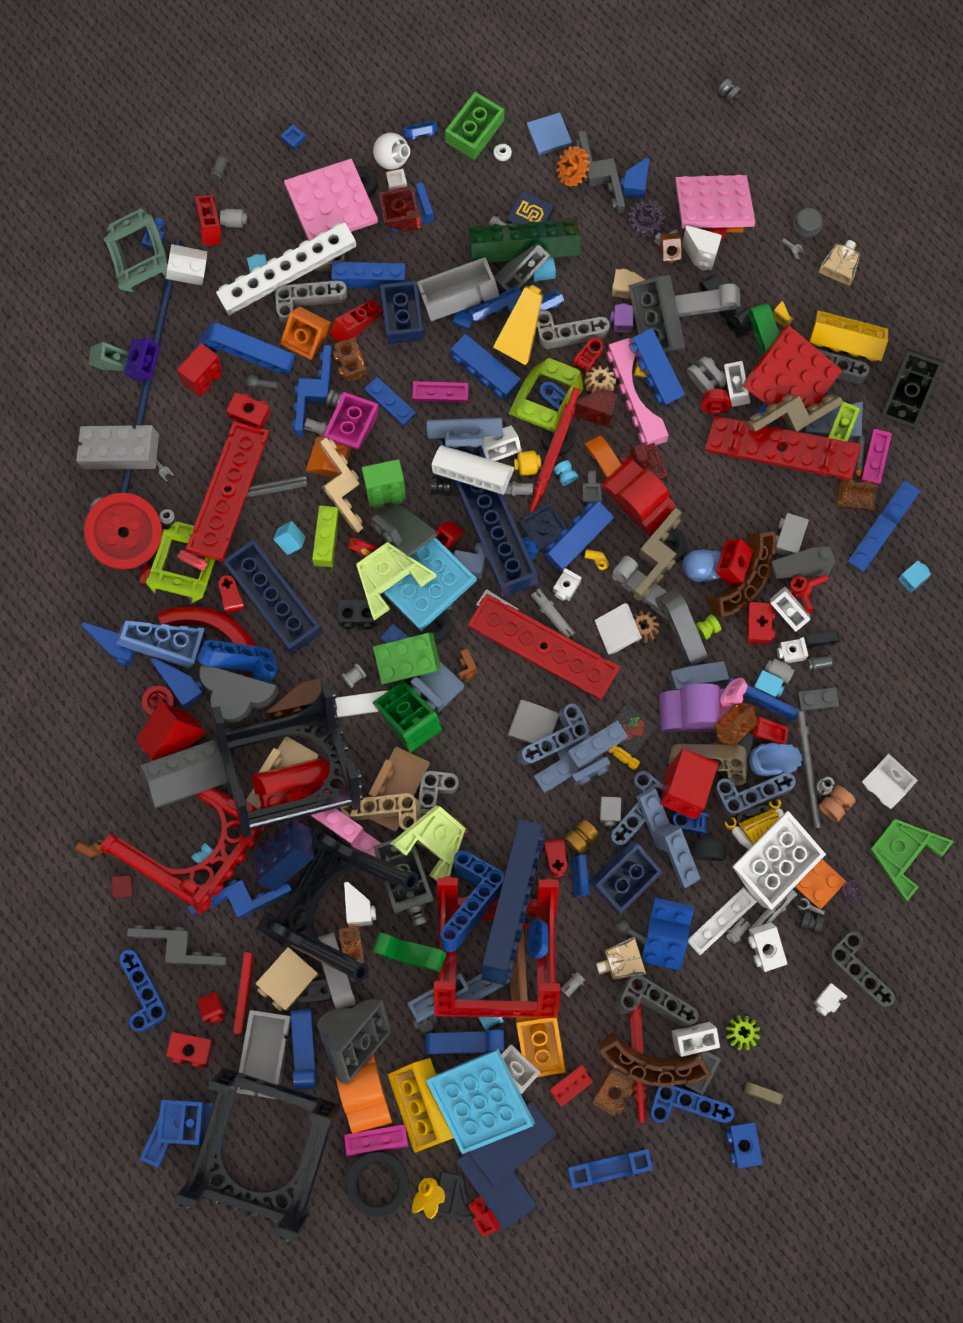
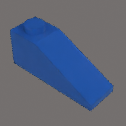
(107, 641)
(180, 683)

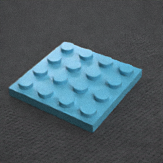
(427, 602)
(480, 1101)

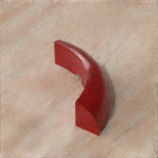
(207, 618)

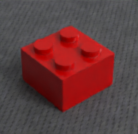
(200, 370)

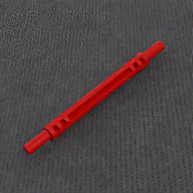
(554, 449)
(637, 1044)

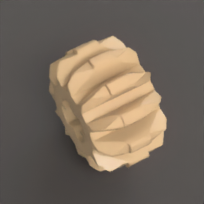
(595, 375)

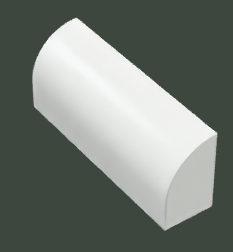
(472, 469)

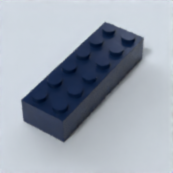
(272, 597)

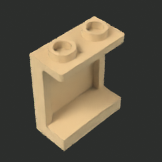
(286, 979)

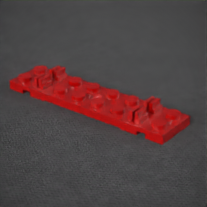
(802, 452)
(222, 508)
(561, 658)

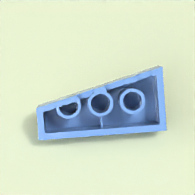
(162, 641)

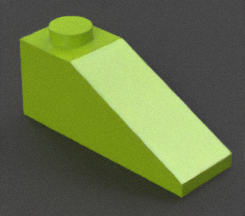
(843, 422)

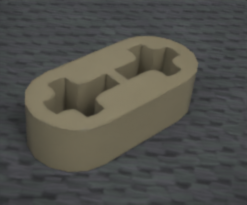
(763, 1093)

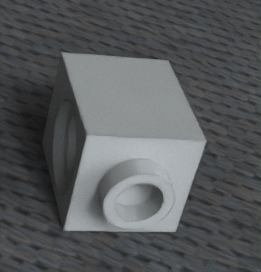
(610, 811)

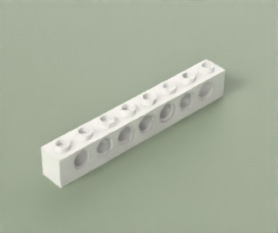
(281, 277)

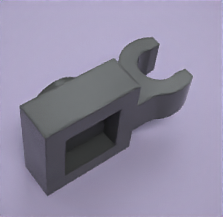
(591, 491)

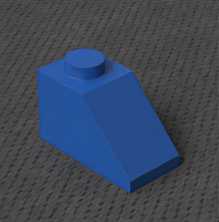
(635, 180)

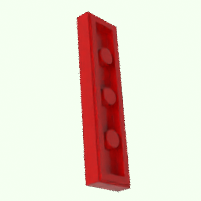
(243, 993)

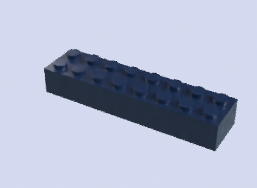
(513, 903)

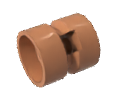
(839, 800)

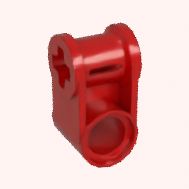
(588, 358)
(230, 597)
(556, 854)

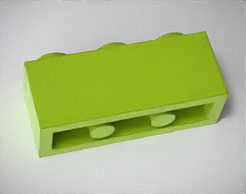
(326, 536)

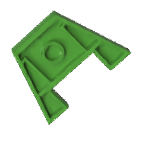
(900, 847)

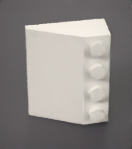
(778, 861)

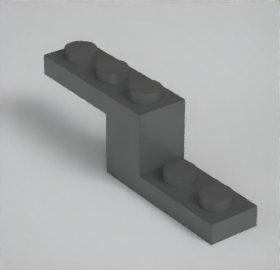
(602, 173)
(177, 946)

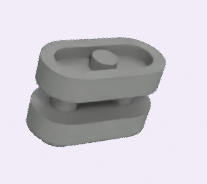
(708, 367)

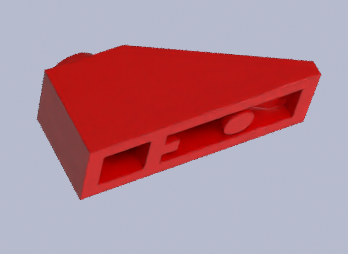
(207, 220)

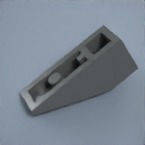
(521, 268)
(807, 563)

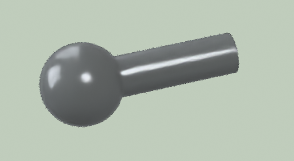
(253, 381)
(624, 928)

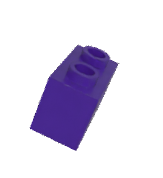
(141, 359)

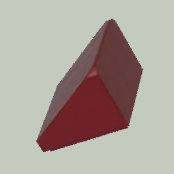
(122, 886)

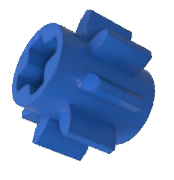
(531, 546)

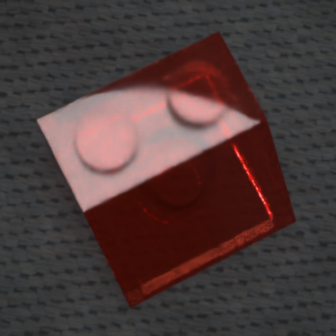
(400, 209)
(597, 407)

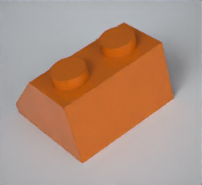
(305, 332)
(321, 464)

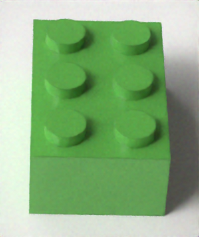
(474, 125)
(384, 483)
(407, 658)

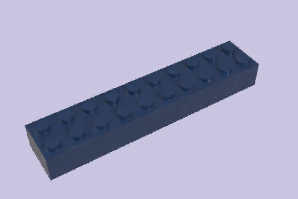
(496, 533)

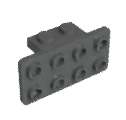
(403, 529)

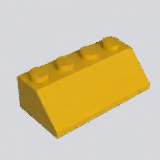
(849, 336)
(418, 1106)

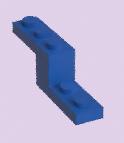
(508, 300)
(312, 391)
(884, 525)
(242, 901)

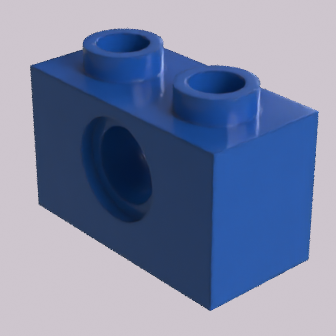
(752, 1155)

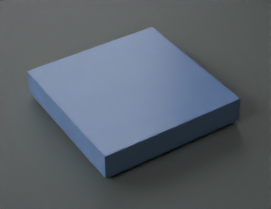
(549, 133)

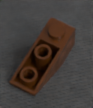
(297, 699)

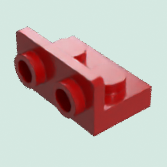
(571, 1086)

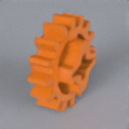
(573, 166)

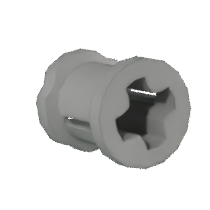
(354, 675)

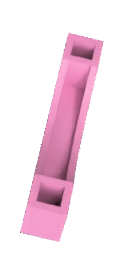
(650, 426)

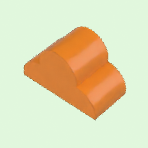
(365, 1099)

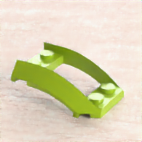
(539, 414)
(174, 582)

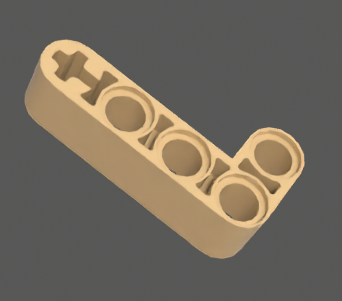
(380, 811)

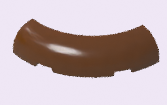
(757, 574)
(653, 1070)

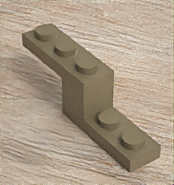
(794, 412)
(658, 555)

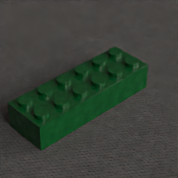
(507, 242)

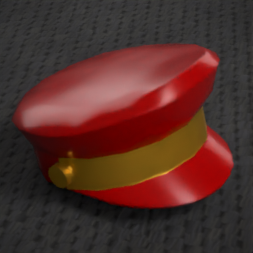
(361, 547)

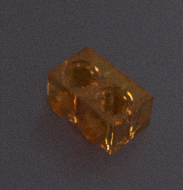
(353, 359)

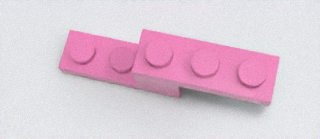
(347, 830)

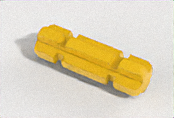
(625, 757)

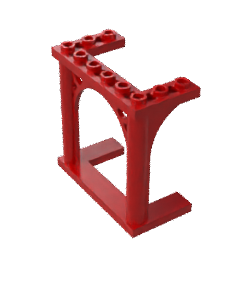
(547, 989)

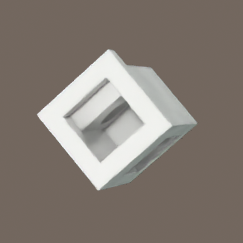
(566, 592)
(788, 657)
(829, 1000)

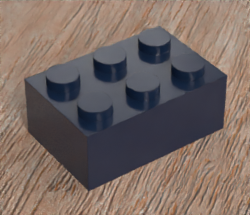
(402, 312)
(283, 855)
(625, 876)

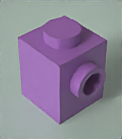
(622, 318)

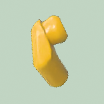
(598, 557)

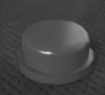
(807, 222)

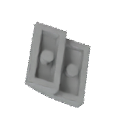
(532, 723)

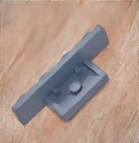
(464, 431)

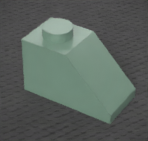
(107, 357)

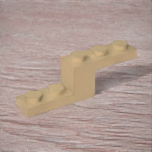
(341, 484)

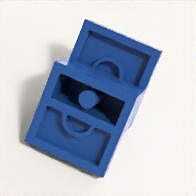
(667, 934)
(183, 1122)

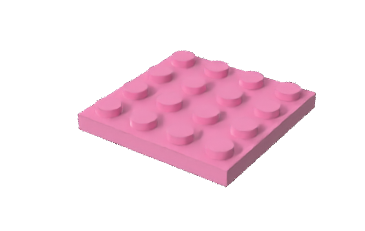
(330, 198)
(714, 201)

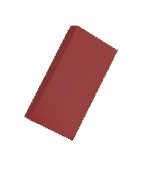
(770, 731)

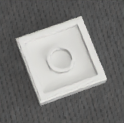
(618, 629)

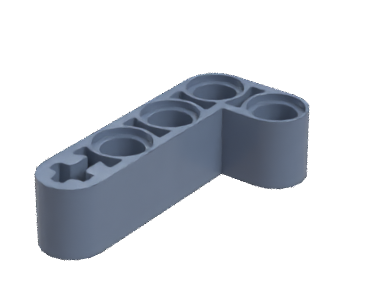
(552, 740)
(756, 791)
(635, 813)

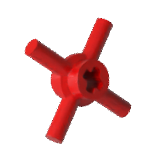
(802, 588)

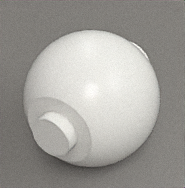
(391, 151)

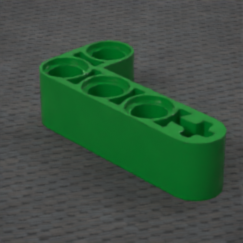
(764, 326)
(409, 953)

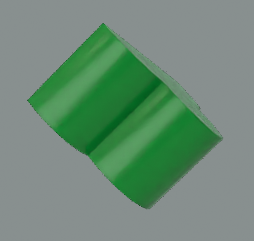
(408, 716)

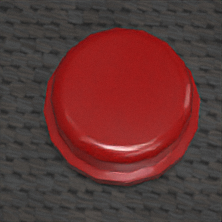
(716, 401)
(153, 697)

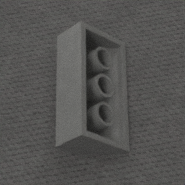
(657, 309)
(183, 774)

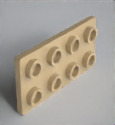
(288, 753)

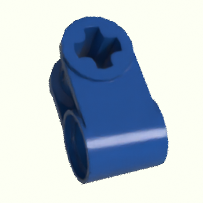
(691, 825)

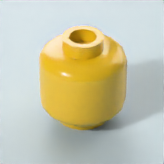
(527, 463)

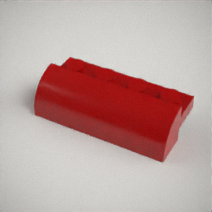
(290, 782)

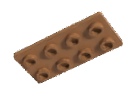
(397, 776)

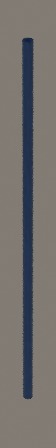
(147, 383)

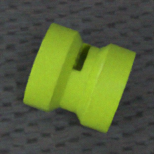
(708, 627)

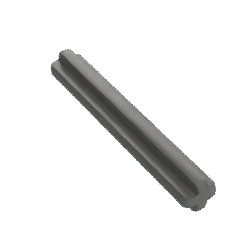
(276, 486)

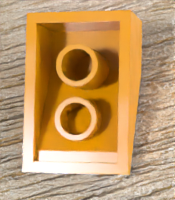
(541, 1044)

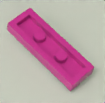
(440, 392)
(876, 456)
(376, 1140)

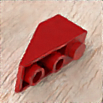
(355, 321)

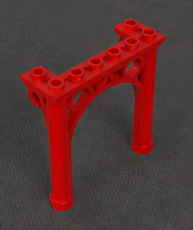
(196, 895)

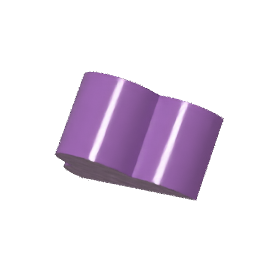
(691, 708)

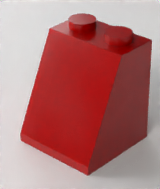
(169, 732)
(688, 783)

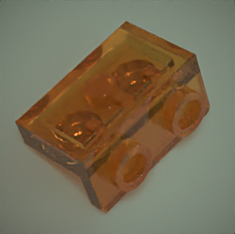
(856, 495)

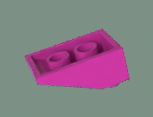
(352, 421)

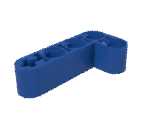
(239, 657)
(140, 988)
(464, 1042)
(303, 1049)
(693, 1107)

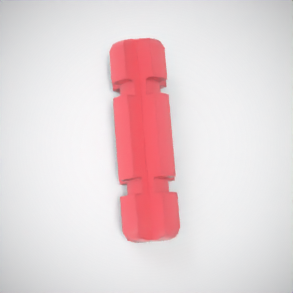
(192, 560)

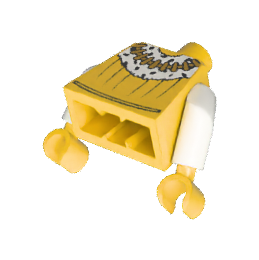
(754, 828)

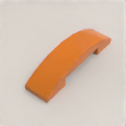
(603, 455)

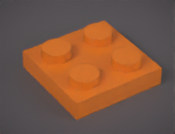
(820, 884)

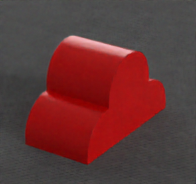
(640, 495)

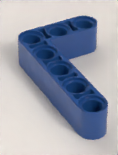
(246, 347)
(485, 887)

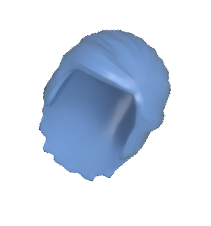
(701, 565)
(774, 759)

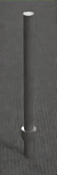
(803, 732)

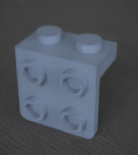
(438, 688)
(598, 768)

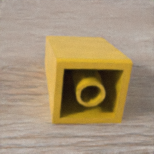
(520, 329)

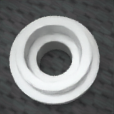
(502, 156)

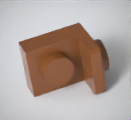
(467, 662)

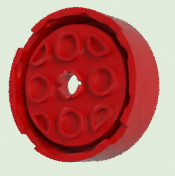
(117, 512)

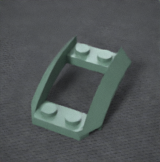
(144, 270)

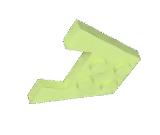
(383, 570)
(437, 833)

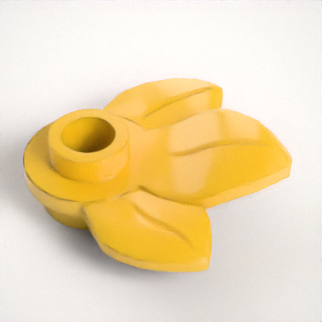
(428, 1197)

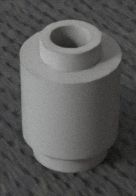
(233, 218)
(779, 670)

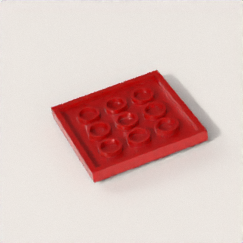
(791, 368)

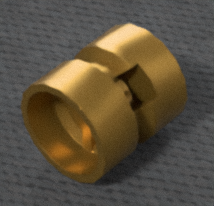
(582, 836)

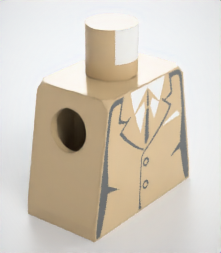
(841, 263)
(622, 961)

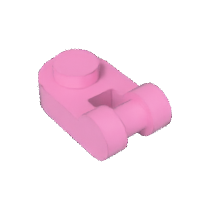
(734, 692)

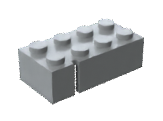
(458, 289)
(117, 447)
(264, 1048)

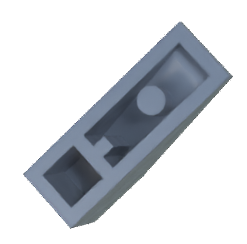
(699, 674)

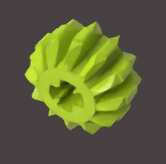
(745, 1026)

